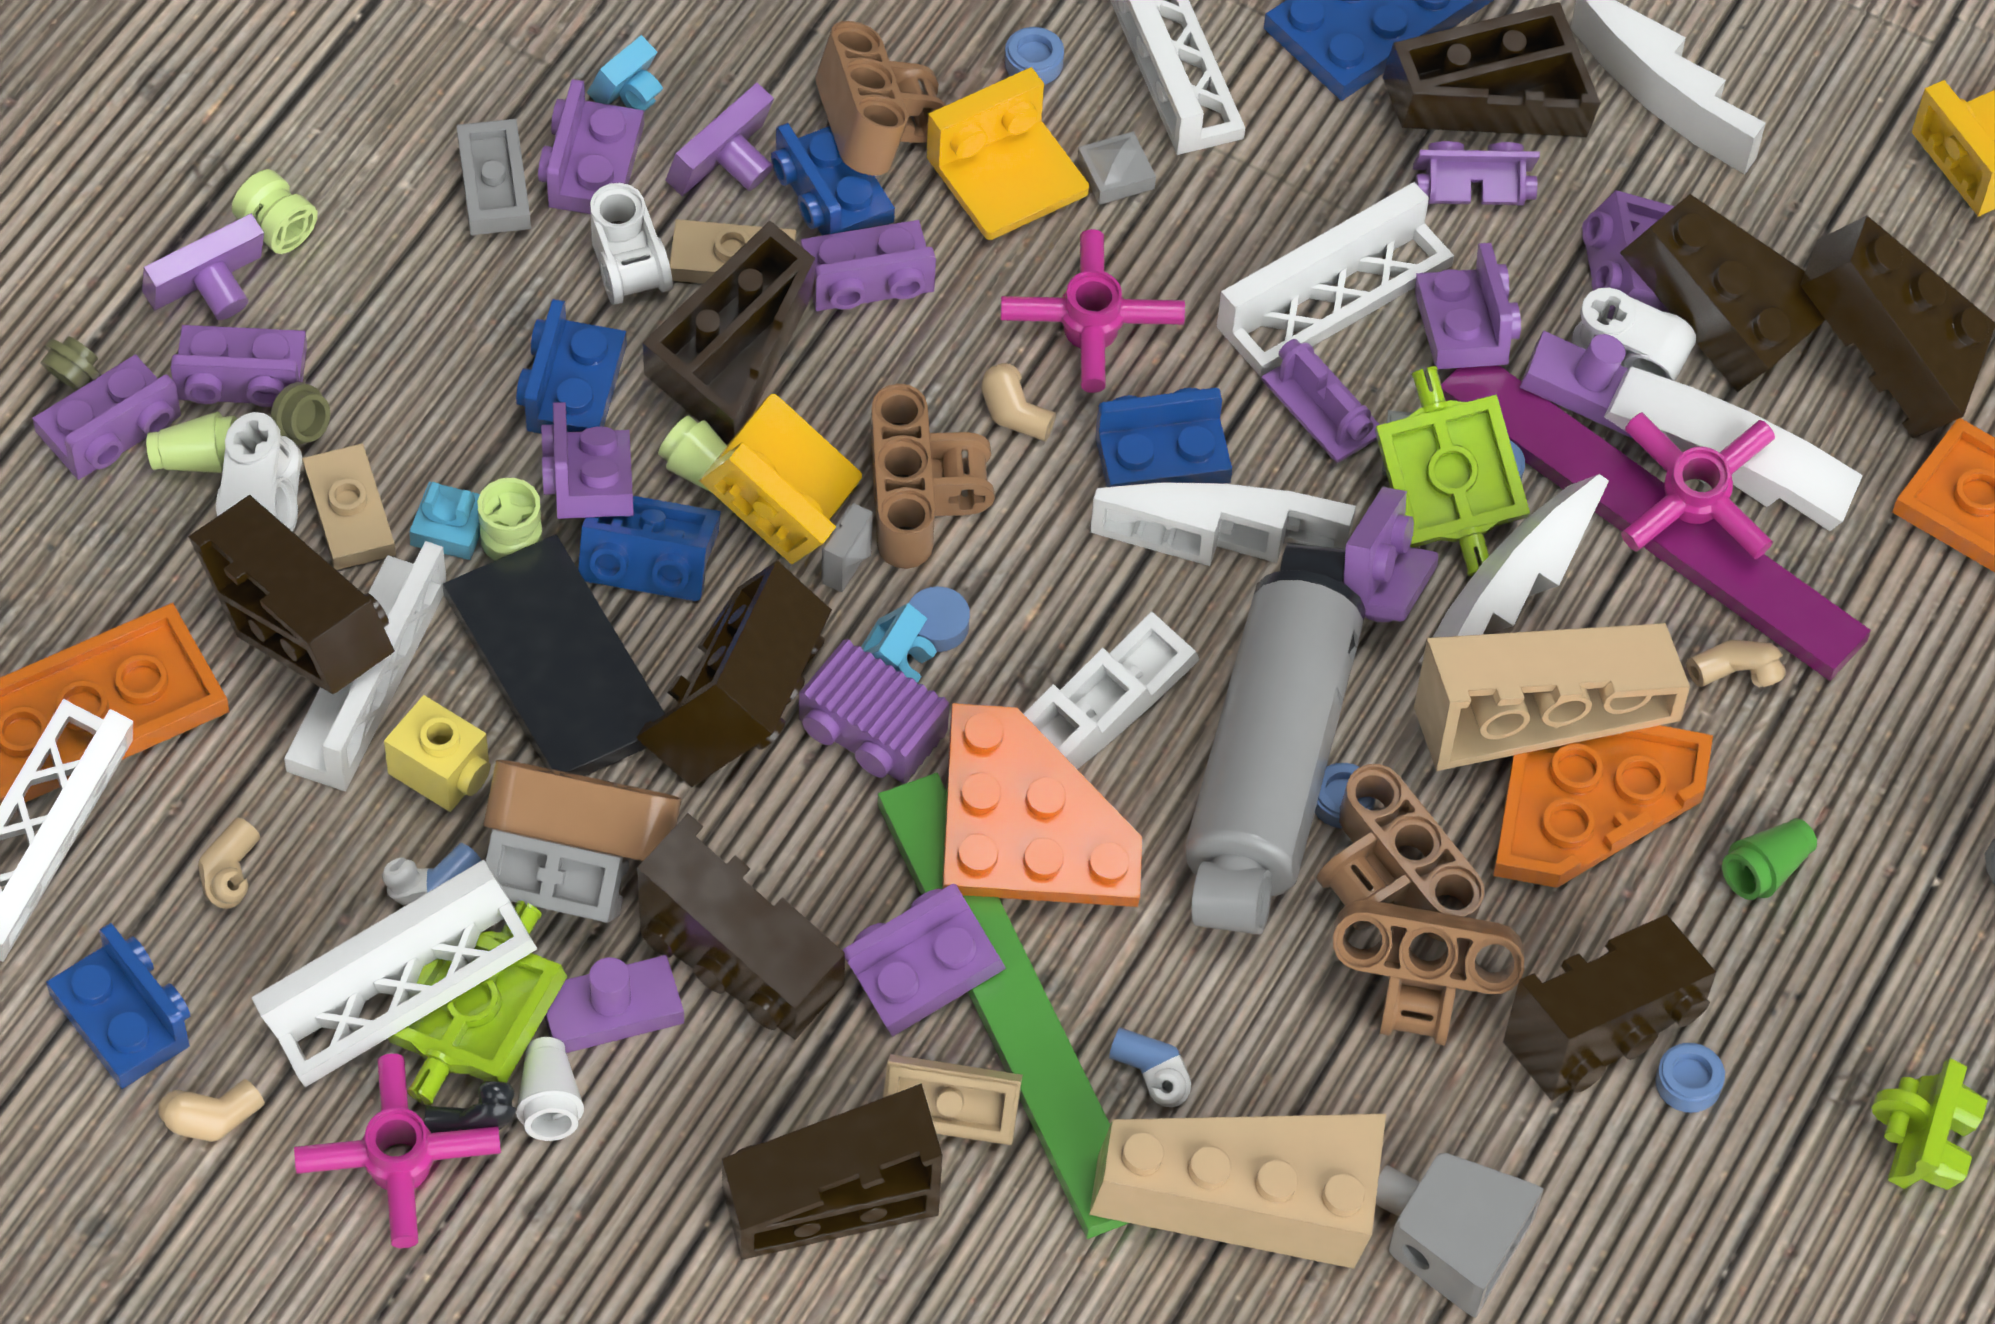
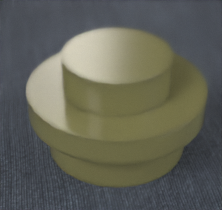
(70, 362)
(301, 413)

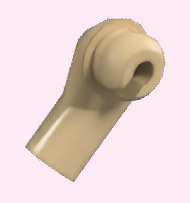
(1008, 404)
(1734, 656)
(221, 867)
(206, 1116)

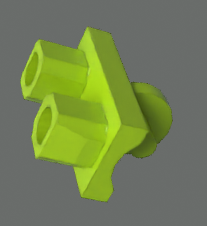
(1920, 1121)

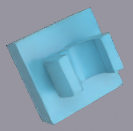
(628, 77)
(448, 520)
(896, 636)

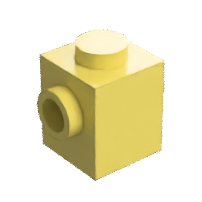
(438, 754)

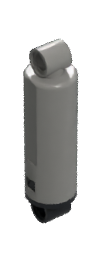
(1273, 739)

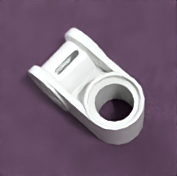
(628, 252)
(1651, 338)
(261, 466)

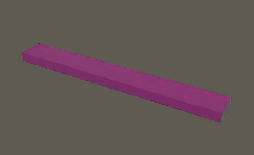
(1702, 553)

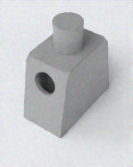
(1458, 1225)

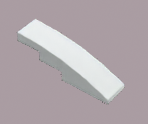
(1677, 91)
(1782, 470)
(1198, 517)
(1524, 563)
(1112, 690)

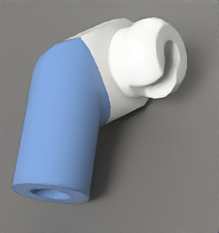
(409, 883)
(1159, 1064)

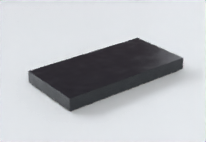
(555, 657)

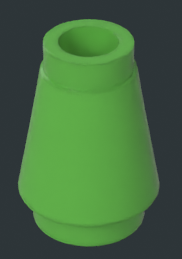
(1767, 858)

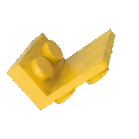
(1960, 141)
(1002, 156)
(782, 479)

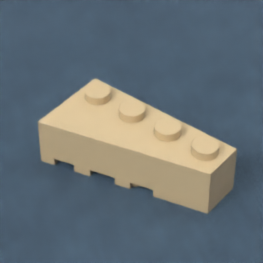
(1544, 689)
(1247, 1181)

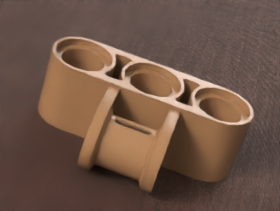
(872, 98)
(933, 470)
(579, 810)
(1376, 869)
(1418, 990)

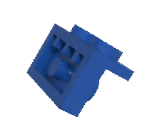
(828, 189)
(572, 366)
(1163, 439)
(653, 551)
(122, 1008)

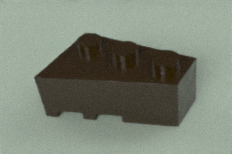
(1495, 77)
(1726, 287)
(290, 598)
(744, 679)

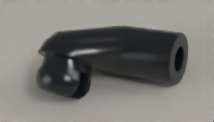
(492, 1110)

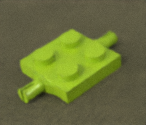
(1454, 469)
(487, 1025)

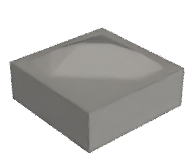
(1116, 168)
(847, 547)

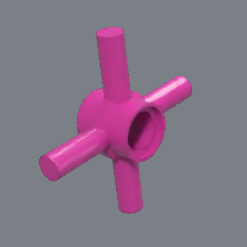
(1092, 329)
(1692, 505)
(397, 1173)

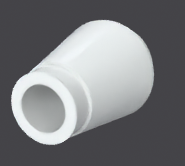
(548, 1092)

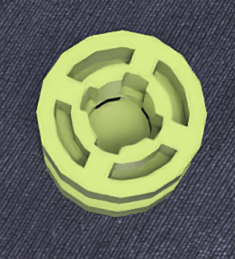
(282, 216)
(508, 517)

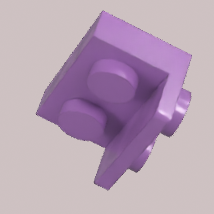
(590, 150)
(1608, 232)
(871, 265)
(1469, 313)
(237, 364)
(108, 416)
(586, 469)
(1381, 562)
(922, 958)

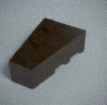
(1902, 319)
(733, 331)
(733, 935)
(1607, 1007)
(836, 1177)

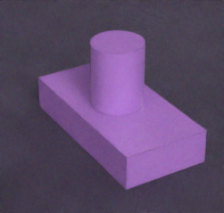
(726, 144)
(208, 268)
(1577, 376)
(615, 1003)

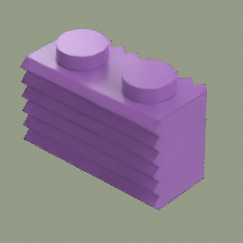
(873, 712)

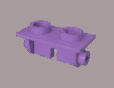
(1498, 170)
(1320, 401)

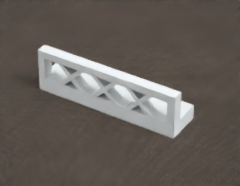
(1166, 78)
(1320, 264)
(344, 723)
(68, 814)
(389, 961)

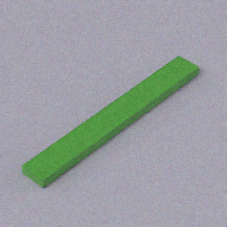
(1013, 1010)

